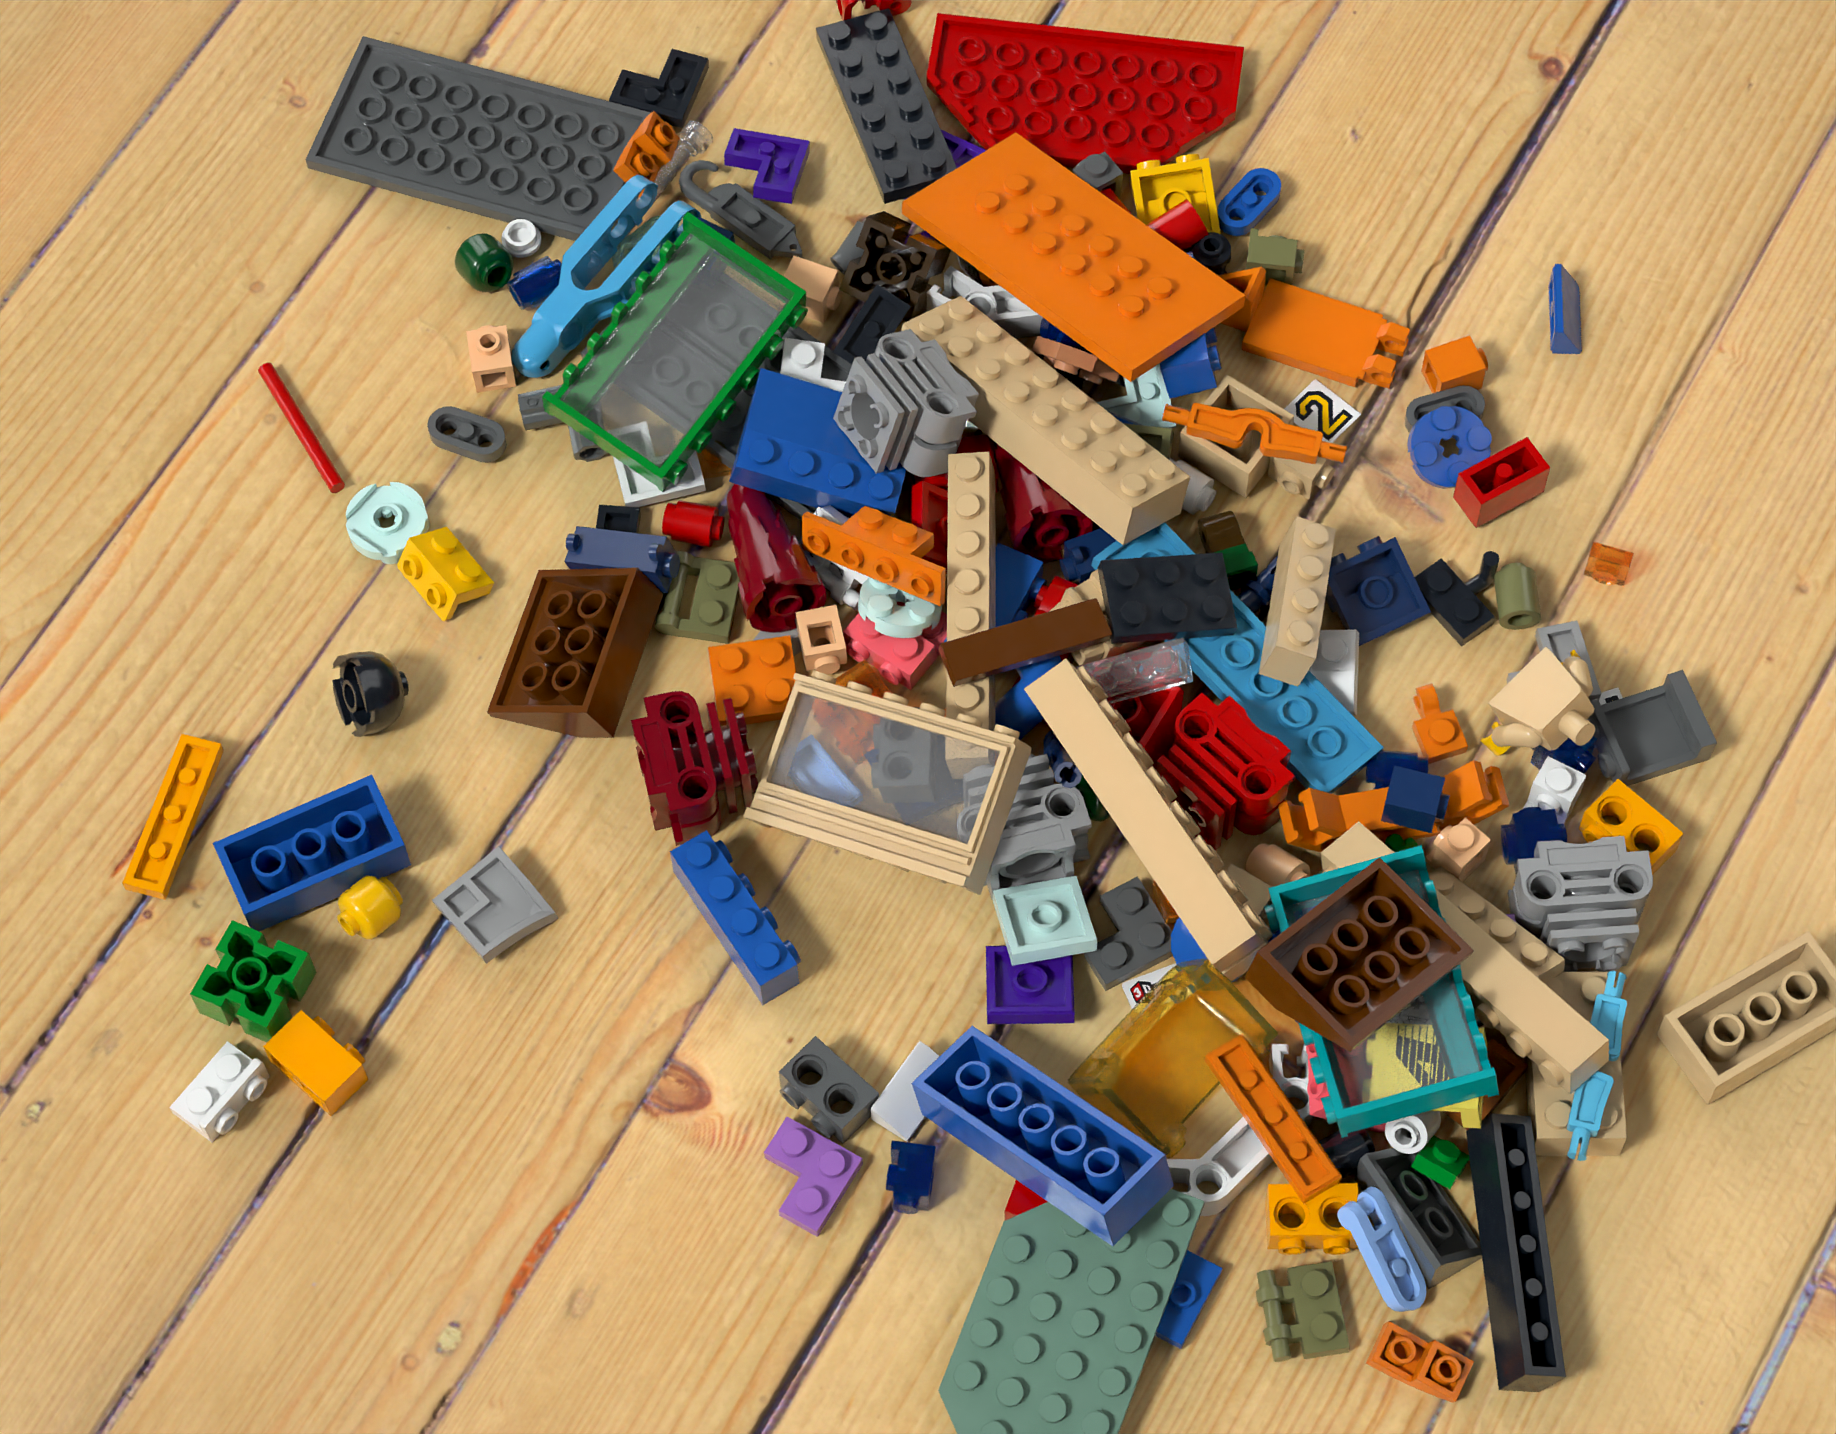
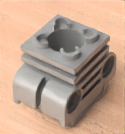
(905, 405)
(1041, 832)
(1583, 900)

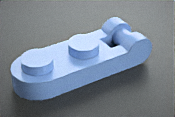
(1384, 1250)

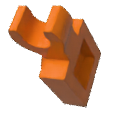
(1436, 732)

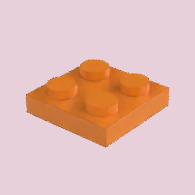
(754, 676)

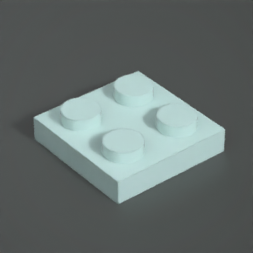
(1044, 920)

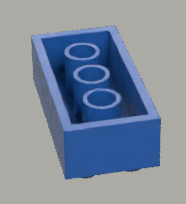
(312, 853)

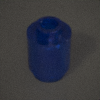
(535, 282)
(1381, 768)

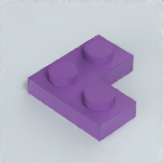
(822, 1169)

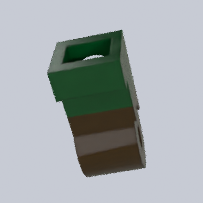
(1223, 534)

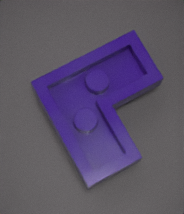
(776, 159)

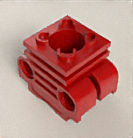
(1226, 770)

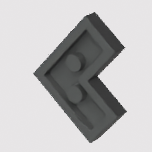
(1140, 940)

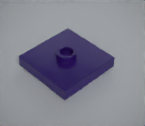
(1029, 991)

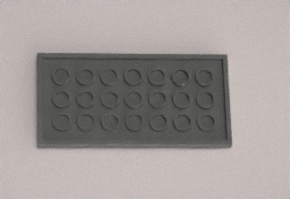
(474, 139)

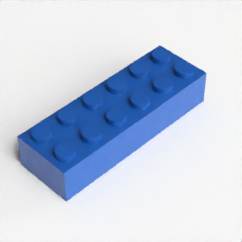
(1043, 1135)

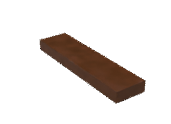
(1024, 642)

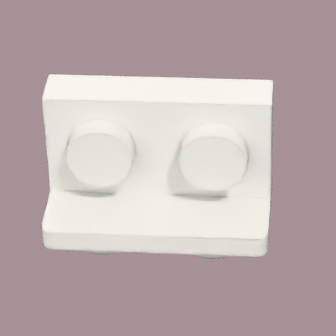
(220, 1092)

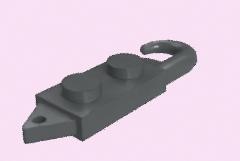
(742, 214)

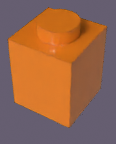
(1454, 365)

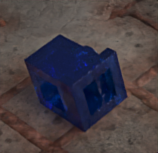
(911, 1177)

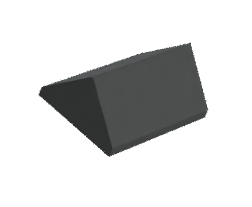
(1424, 1213)

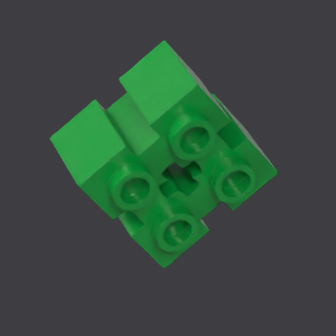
(275, 977)

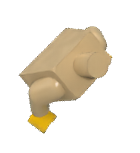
(1543, 705)

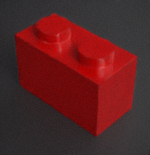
(1501, 482)

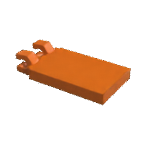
(1324, 336)

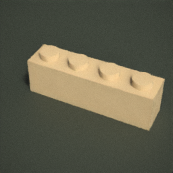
(1297, 601)

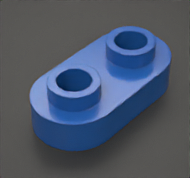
(1247, 205)

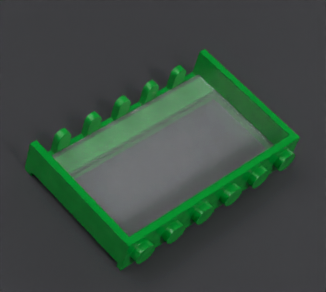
(678, 353)

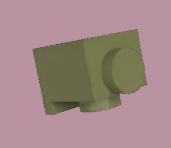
(1276, 255)

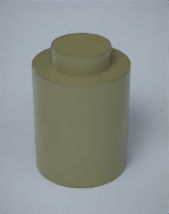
(1517, 597)

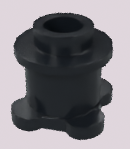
(1213, 252)

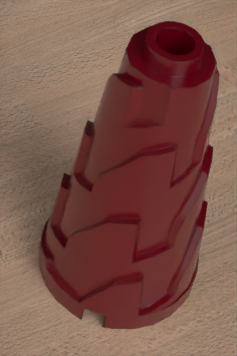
(1035, 513)
(770, 563)

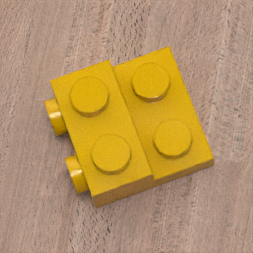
(1162, 187)

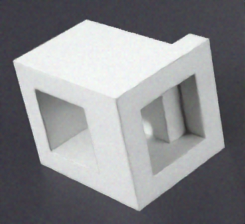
(1556, 788)

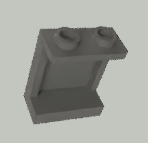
(1652, 732)

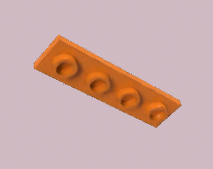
(879, 549)

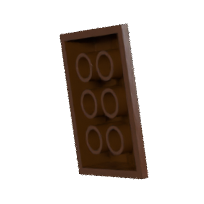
(577, 650)
(1357, 958)

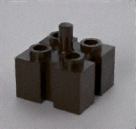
(895, 262)

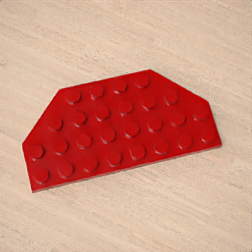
(1083, 88)

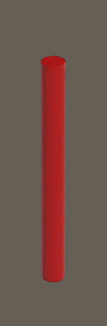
(301, 428)

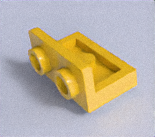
(443, 571)

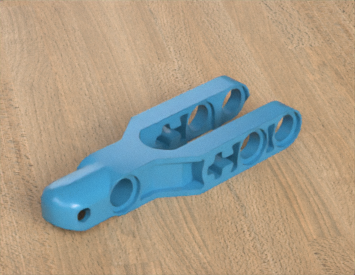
(571, 310)

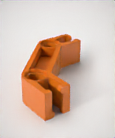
(1328, 816)

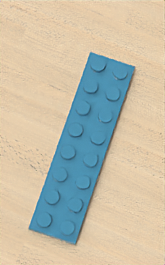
(1321, 733)

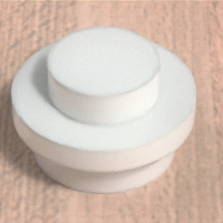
(521, 238)

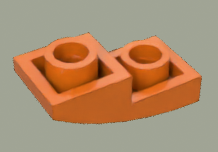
(647, 149)
(1419, 1363)

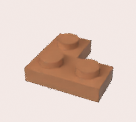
(1072, 359)

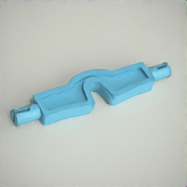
(1593, 1094)

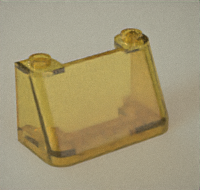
(1153, 1062)

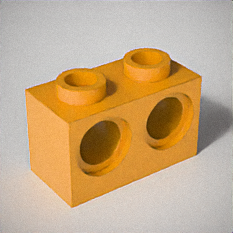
(1638, 823)
(1314, 1231)

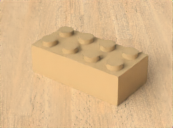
(1753, 1018)
(1552, 1104)

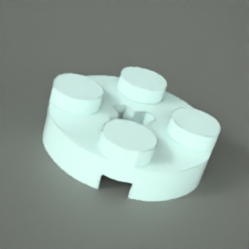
(384, 501)
(880, 605)

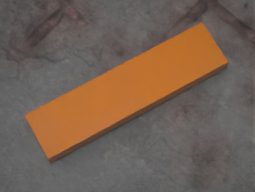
(1273, 1118)

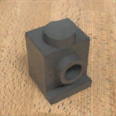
(1100, 173)

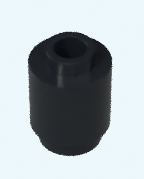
(1348, 1150)

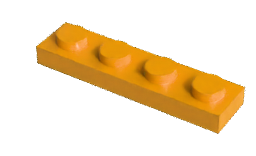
(173, 816)

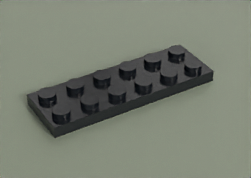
(885, 104)

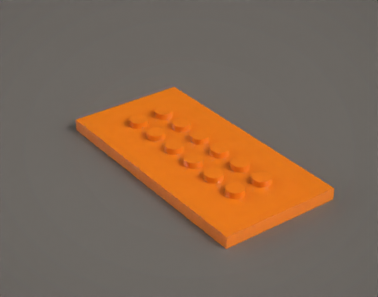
(1073, 256)

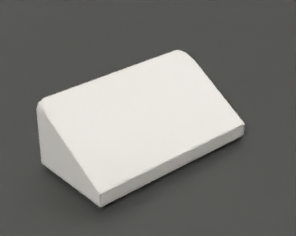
(897, 1105)

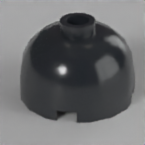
(369, 691)

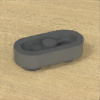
(1459, 396)
(469, 434)

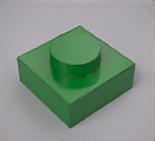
(1441, 1161)

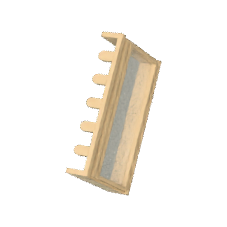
(890, 780)

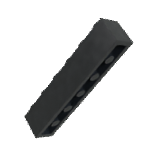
(1515, 1254)

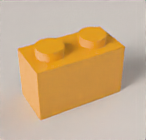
(317, 1061)

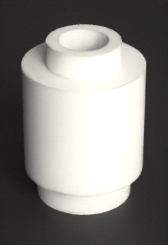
(1199, 490)
(1412, 1132)

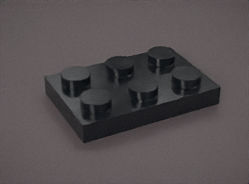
(1167, 597)

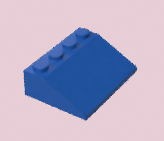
(803, 455)

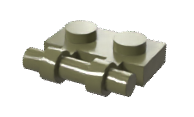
(1316, 1310)

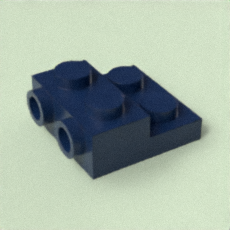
(1374, 590)

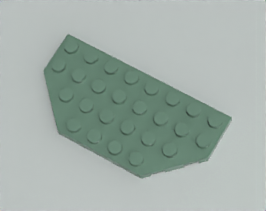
(1065, 1322)

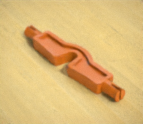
(1277, 438)

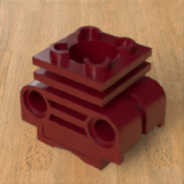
(691, 764)

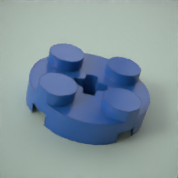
(1443, 423)

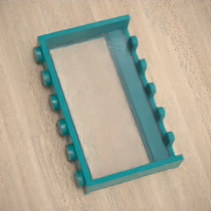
(1419, 1057)

